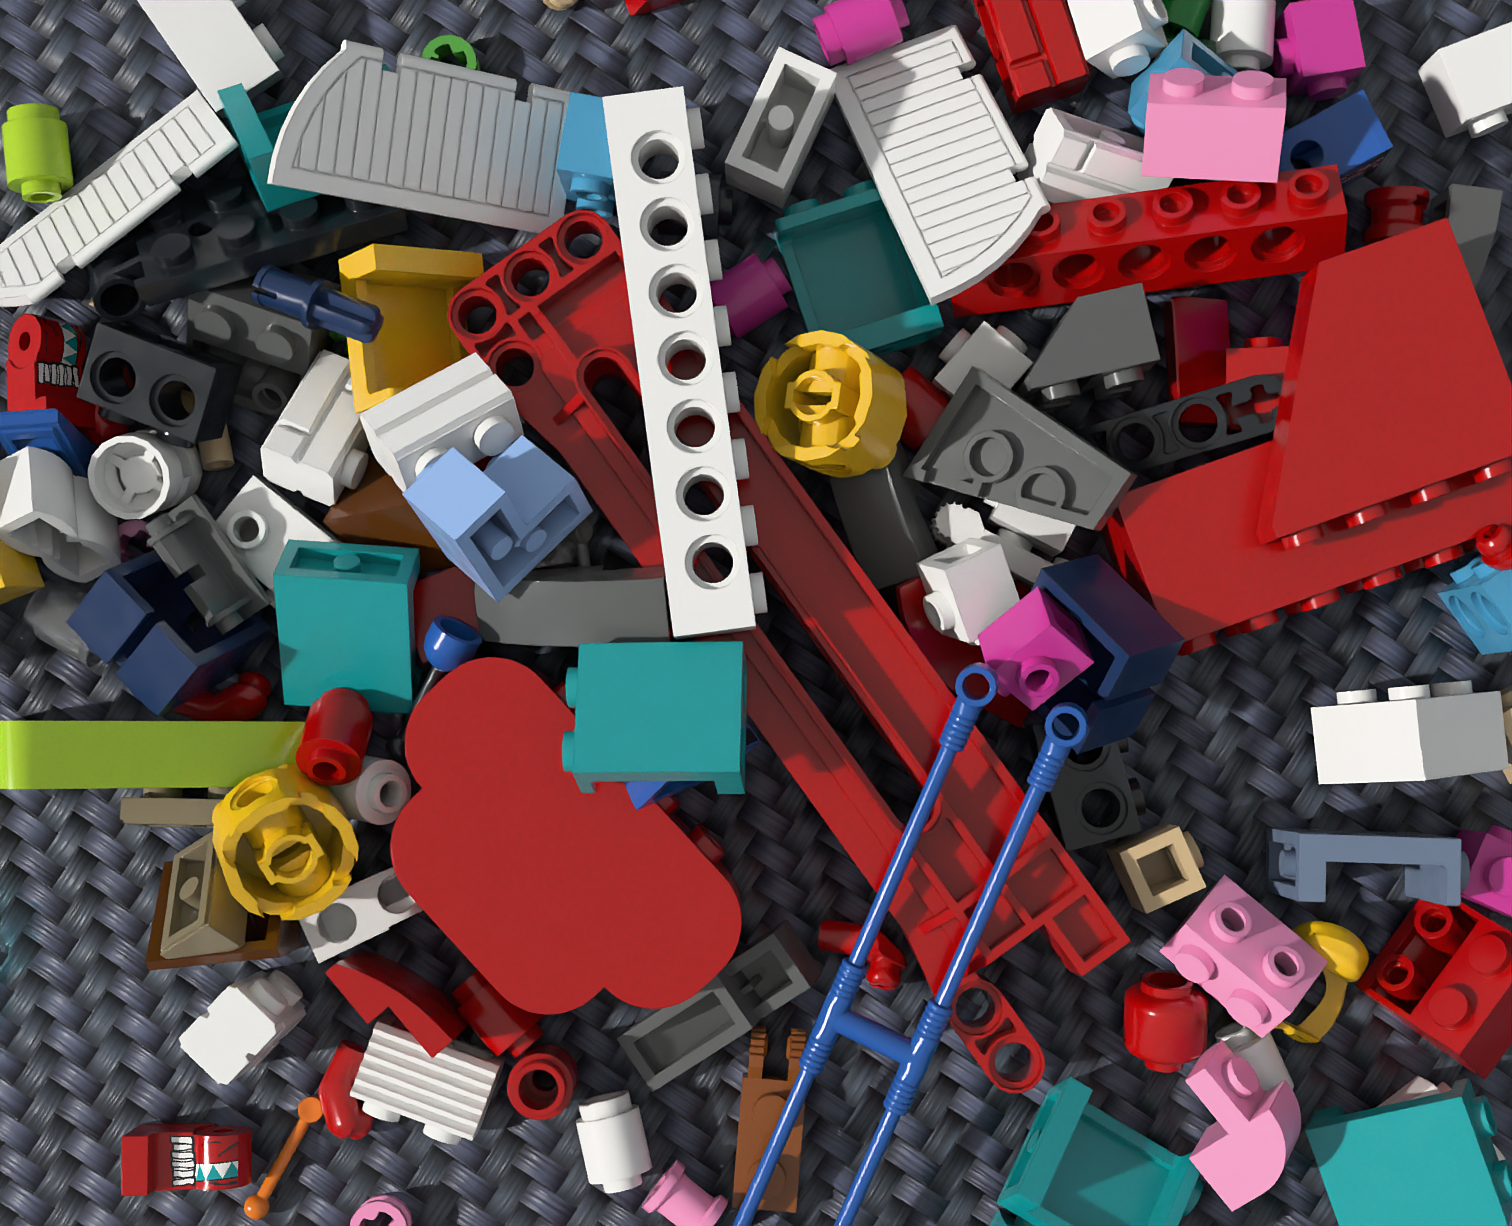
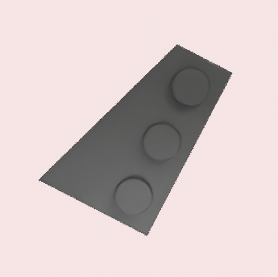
(1018, 456)

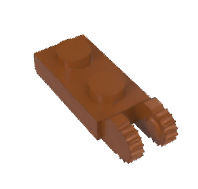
(759, 1112)

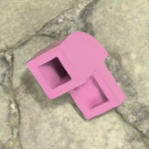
(1253, 1127)

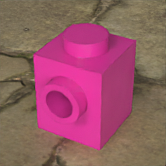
(1318, 48)
(1035, 649)
(1489, 869)

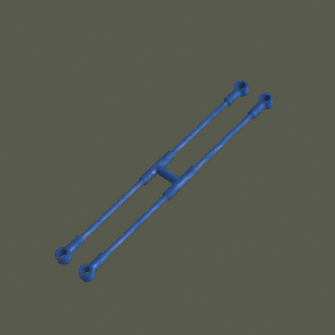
(836, 1013)

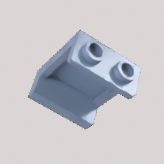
(1298, 858)

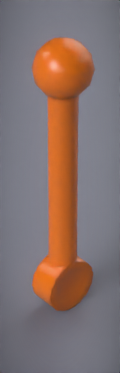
(309, 1111)

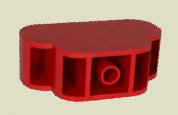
(549, 881)

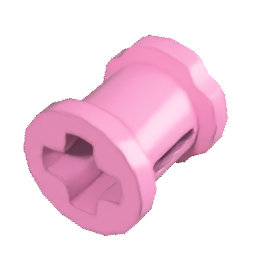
(683, 1200)

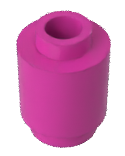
(859, 28)
(751, 293)

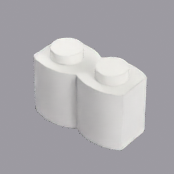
(55, 516)

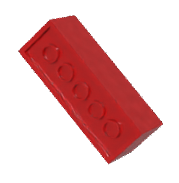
(1199, 563)

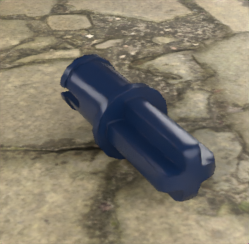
(317, 304)

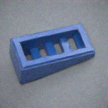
(47, 431)

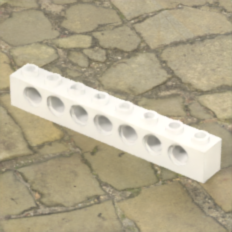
(637, 129)

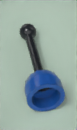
(446, 647)

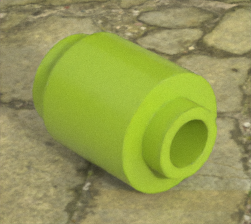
(37, 152)

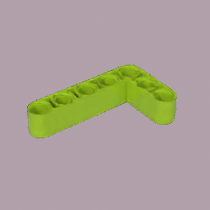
(141, 753)

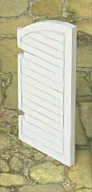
(426, 140)
(940, 159)
(111, 201)

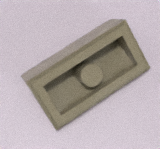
(200, 908)

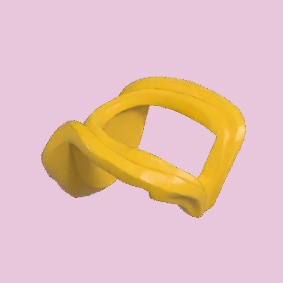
(1346, 963)

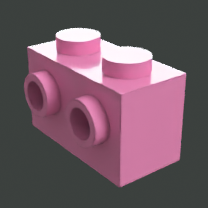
(1214, 126)
(1244, 957)

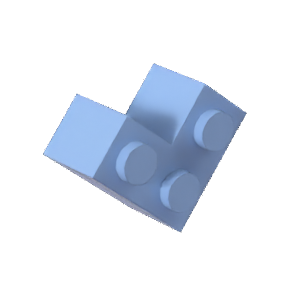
(498, 519)

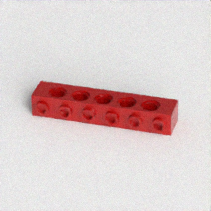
(1169, 240)

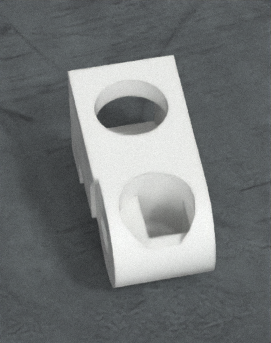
(359, 915)

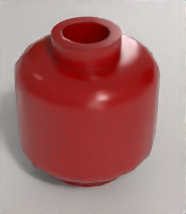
(1165, 1021)

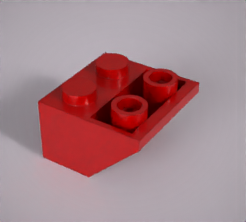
(1449, 982)

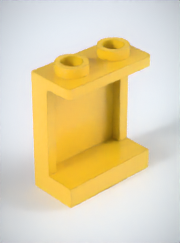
(413, 297)

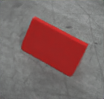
(1196, 352)

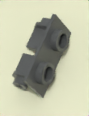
(194, 543)

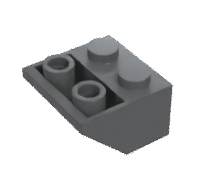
(265, 341)
(1097, 348)

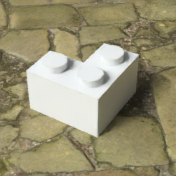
(1409, 734)

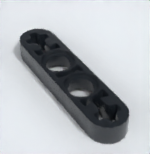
(1165, 423)

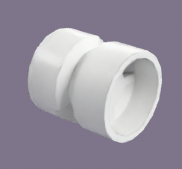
(142, 474)

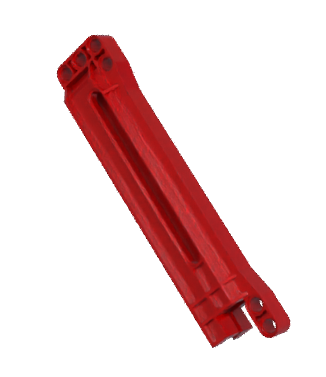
(585, 334)

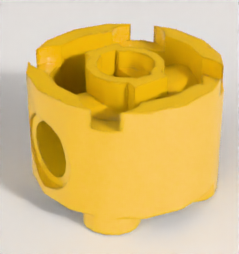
(831, 405)
(284, 843)

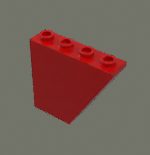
(1384, 388)

